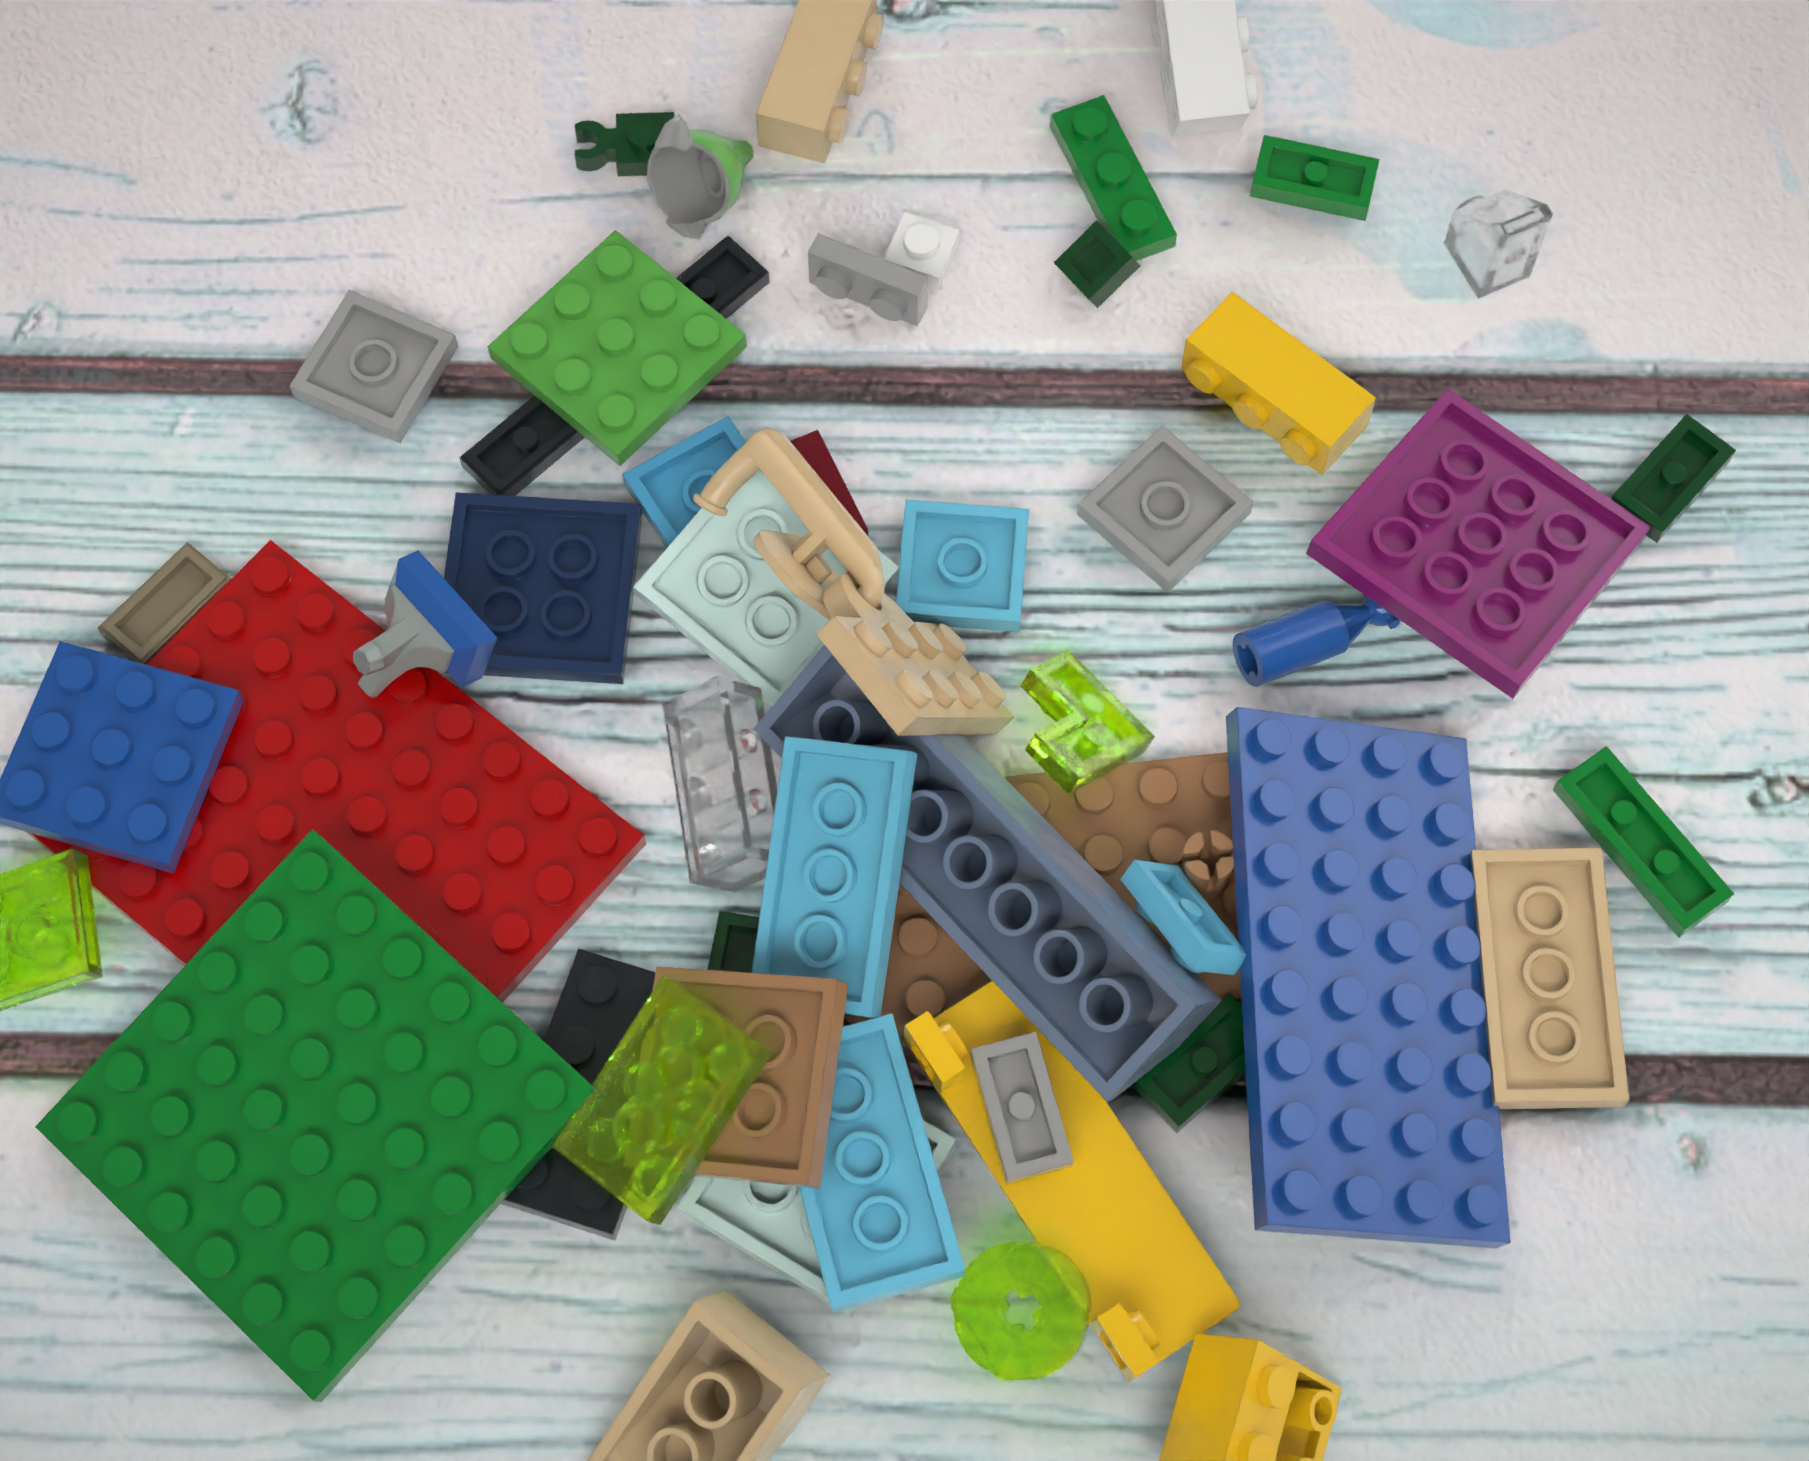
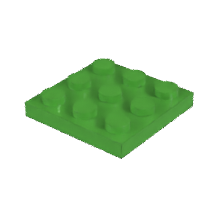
(617, 347)

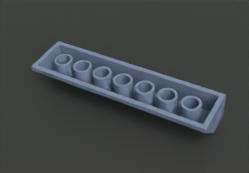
(1015, 893)

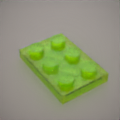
(662, 1100)

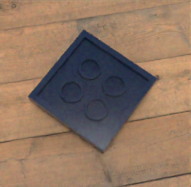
(548, 582)

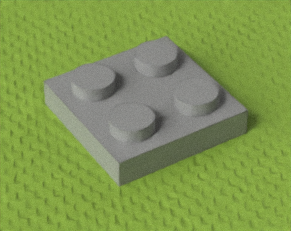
(374, 366)
(1164, 508)

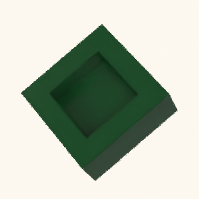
(1097, 264)

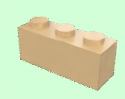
(816, 75)

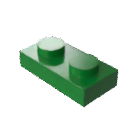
(1314, 177)

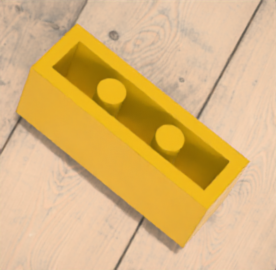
(1276, 383)

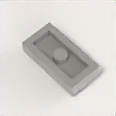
(867, 279)
(1021, 1108)

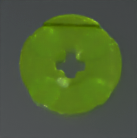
(1060, 1319)

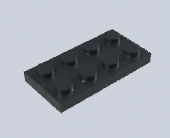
(587, 1026)

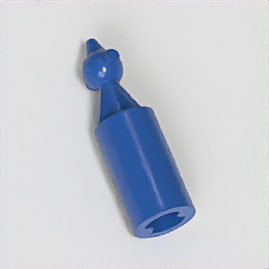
(1303, 638)

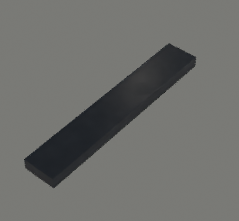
(538, 437)

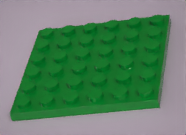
(316, 1114)

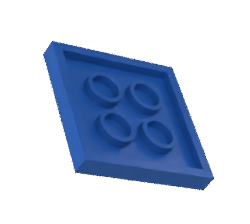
(116, 756)

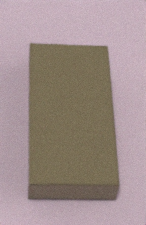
(163, 605)

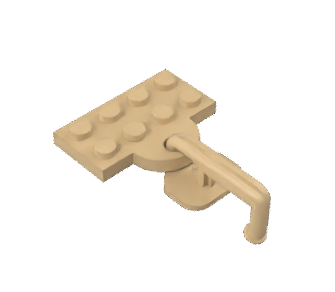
(902, 666)

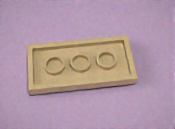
(1548, 979)

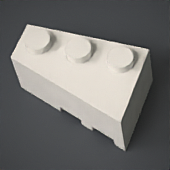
(1204, 65)

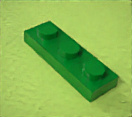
(1112, 178)
(1643, 841)

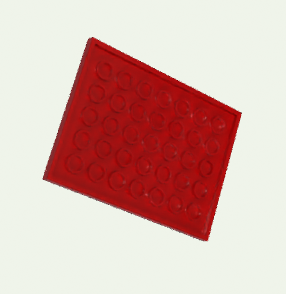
(408, 786)

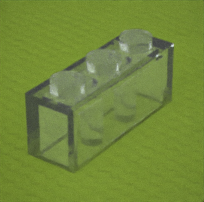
(722, 782)

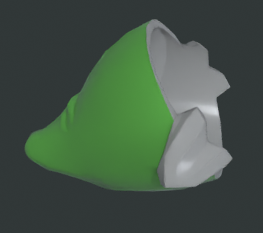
(695, 175)

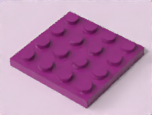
(1478, 542)

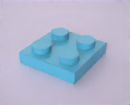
(963, 564)

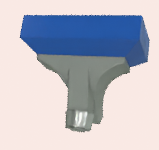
(424, 629)

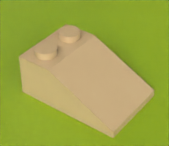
(716, 1391)

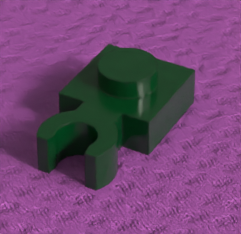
(627, 144)

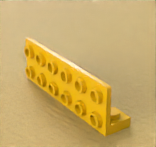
(1105, 1212)

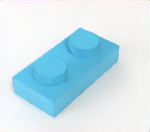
(1184, 918)

